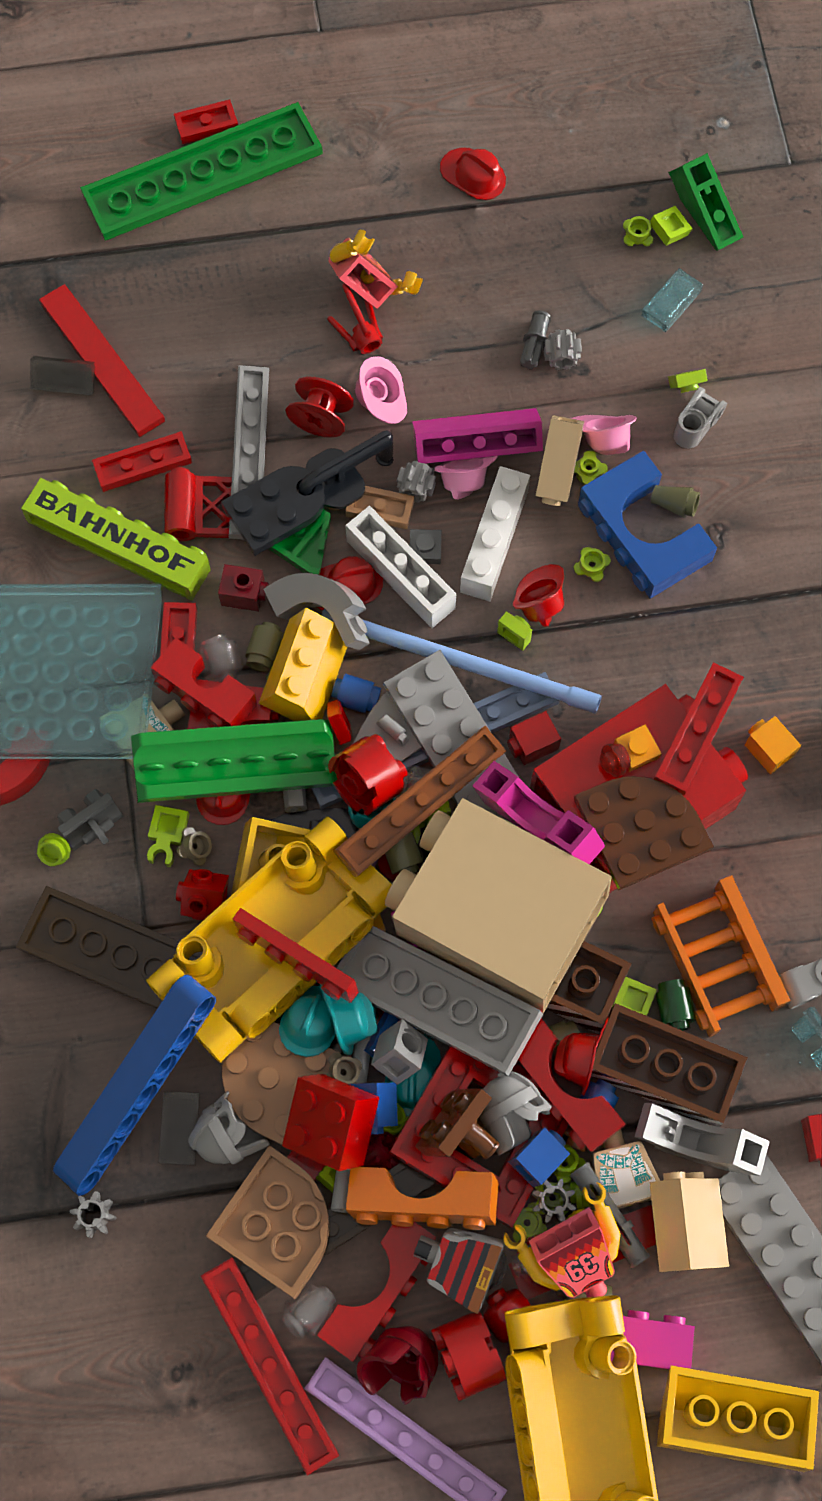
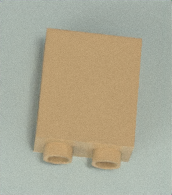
(498, 902)

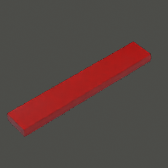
(109, 368)
(270, 1366)

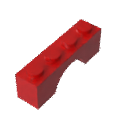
(592, 1118)
(351, 1327)

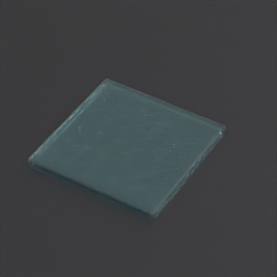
(76, 668)

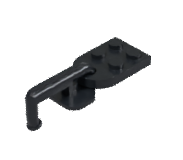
(275, 509)

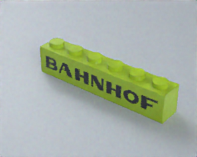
(116, 538)

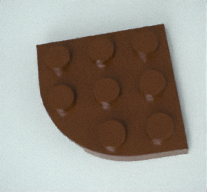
(642, 827)

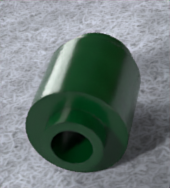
(675, 1004)

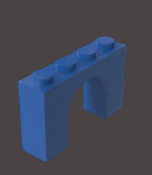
(651, 564)

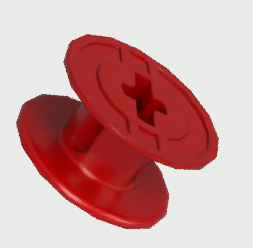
(321, 402)

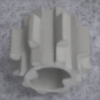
(562, 349)
(416, 480)
(558, 1211)
(98, 1223)

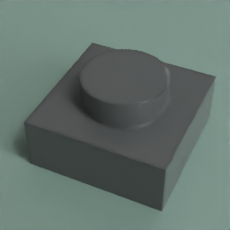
(427, 544)

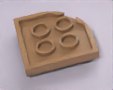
(264, 1079)
(276, 1223)

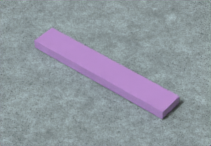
(401, 1436)

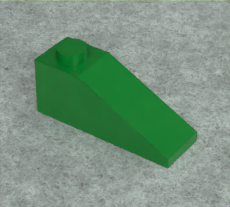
(706, 201)

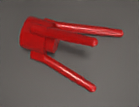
(366, 336)

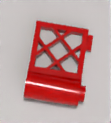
(185, 505)

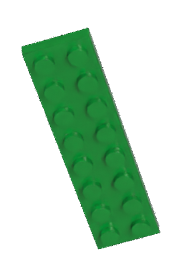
(201, 171)

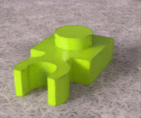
(166, 830)

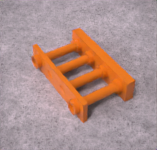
(741, 929)

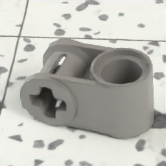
(700, 415)
(803, 983)

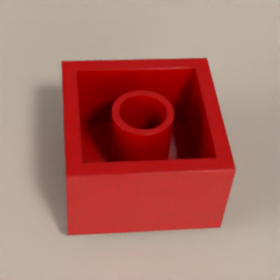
(330, 1121)

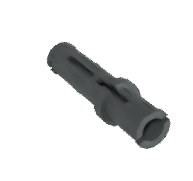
(635, 1252)

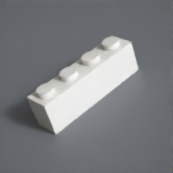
(494, 534)
(401, 567)

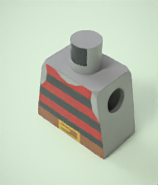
(462, 1265)

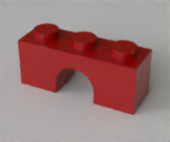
(223, 705)

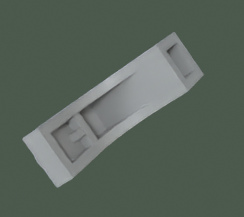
(311, 590)
(702, 1143)

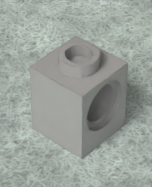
(399, 1051)

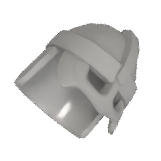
(512, 1104)
(222, 1136)

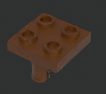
(458, 1126)

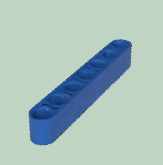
(134, 1084)

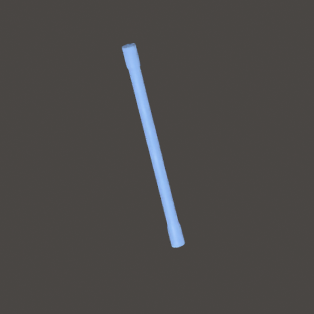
(571, 696)

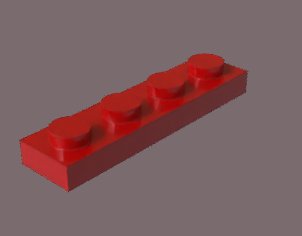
(699, 728)
(305, 963)

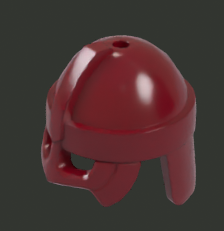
(400, 1355)

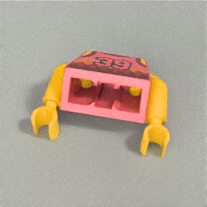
(365, 274)
(574, 1253)

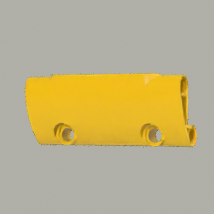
(308, 903)
(575, 1409)

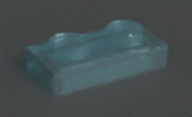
(672, 300)

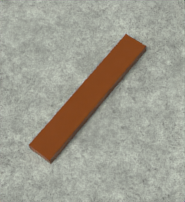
(419, 801)

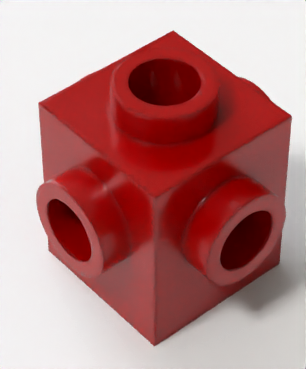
(201, 893)

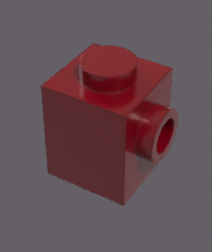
(242, 588)

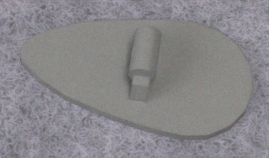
(389, 724)

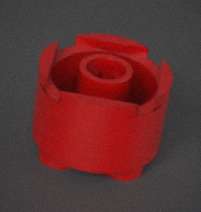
(367, 774)
(468, 1355)

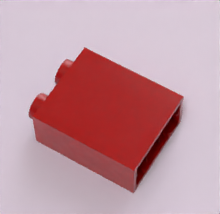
(577, 768)

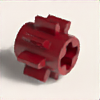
(377, 1152)

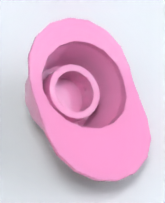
(381, 390)
(607, 433)
(464, 475)

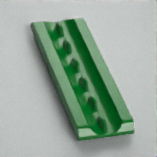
(232, 760)

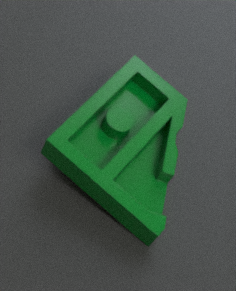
(307, 546)

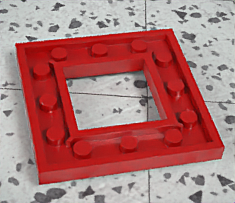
(454, 1073)

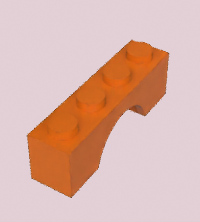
(466, 1200)

